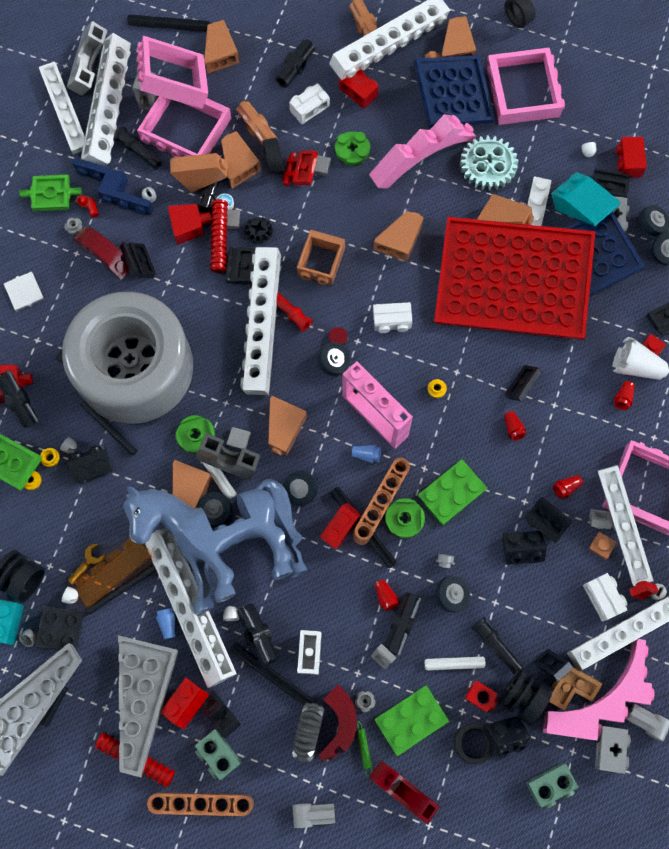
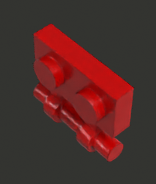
(304, 170)

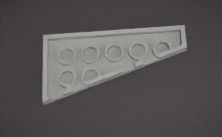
(143, 684)
(30, 700)

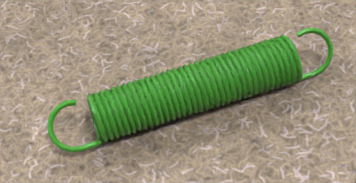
(364, 750)

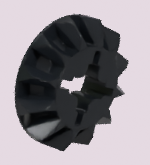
(262, 236)

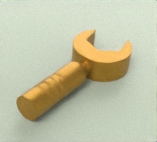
(85, 565)

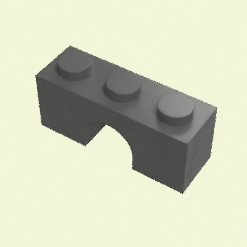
(236, 463)

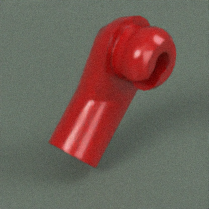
(88, 203)

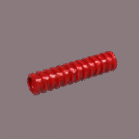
(219, 236)
(151, 769)

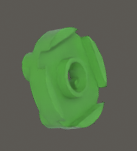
(354, 139)
(186, 429)
(396, 526)

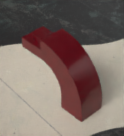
(96, 244)
(346, 714)
(404, 792)

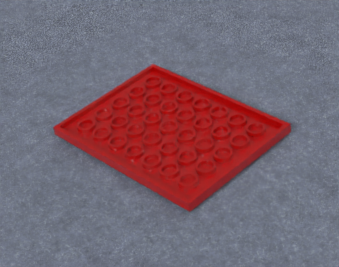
(515, 278)

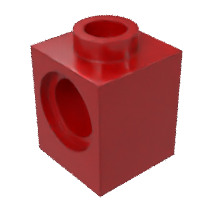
(472, 693)

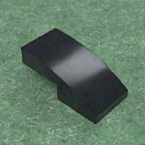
(220, 714)

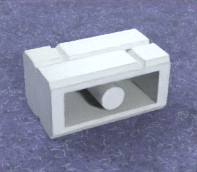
(309, 103)
(392, 317)
(605, 597)
(309, 652)

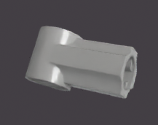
(653, 724)
(308, 815)

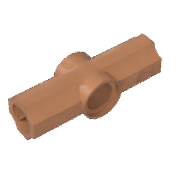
(364, 20)
(255, 122)

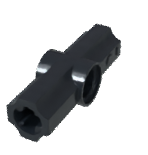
(295, 63)
(17, 399)
(402, 623)
(257, 634)

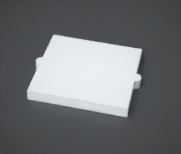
(23, 291)

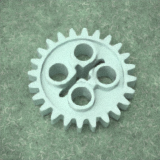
(488, 163)

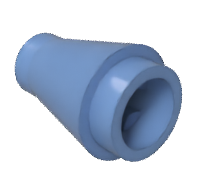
(368, 453)
(166, 622)

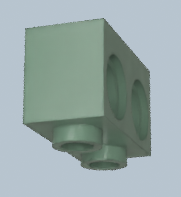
(222, 750)
(549, 779)

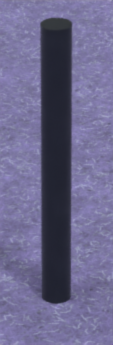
(109, 428)
(121, 589)

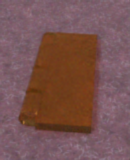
(108, 576)

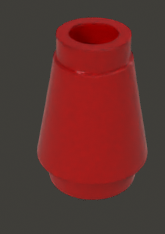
(624, 397)
(514, 426)
(565, 487)
(386, 596)

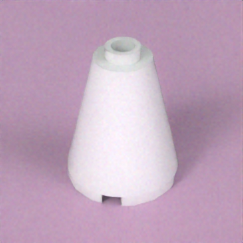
(639, 361)

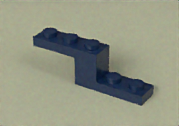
(112, 186)

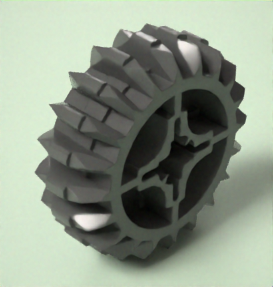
(308, 732)

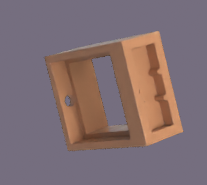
(327, 242)

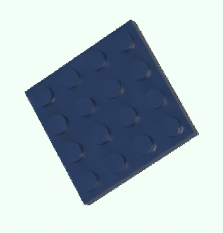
(454, 88)
(612, 255)

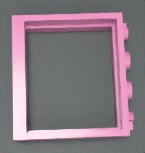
(169, 88)
(210, 107)
(527, 113)
(375, 405)
(653, 455)

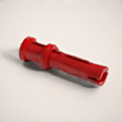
(294, 313)

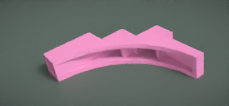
(424, 143)
(611, 707)

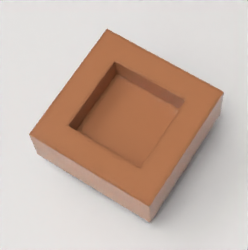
(602, 545)

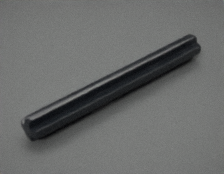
(166, 22)
(374, 541)
(271, 675)

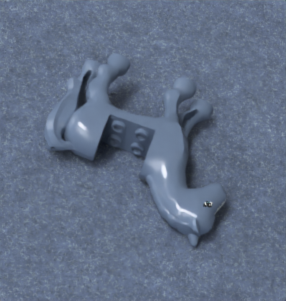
(264, 516)

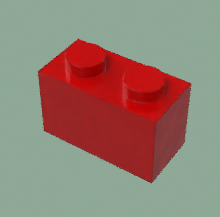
(360, 88)
(631, 156)
(341, 525)
(184, 703)

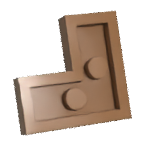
(572, 683)

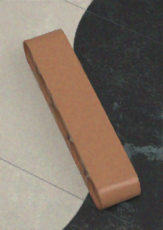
(379, 509)
(190, 804)

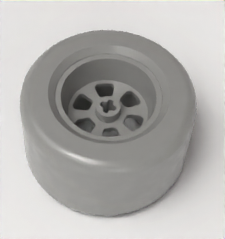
(108, 325)

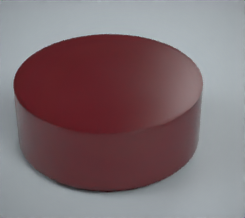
(338, 335)

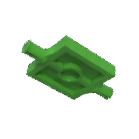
(50, 192)

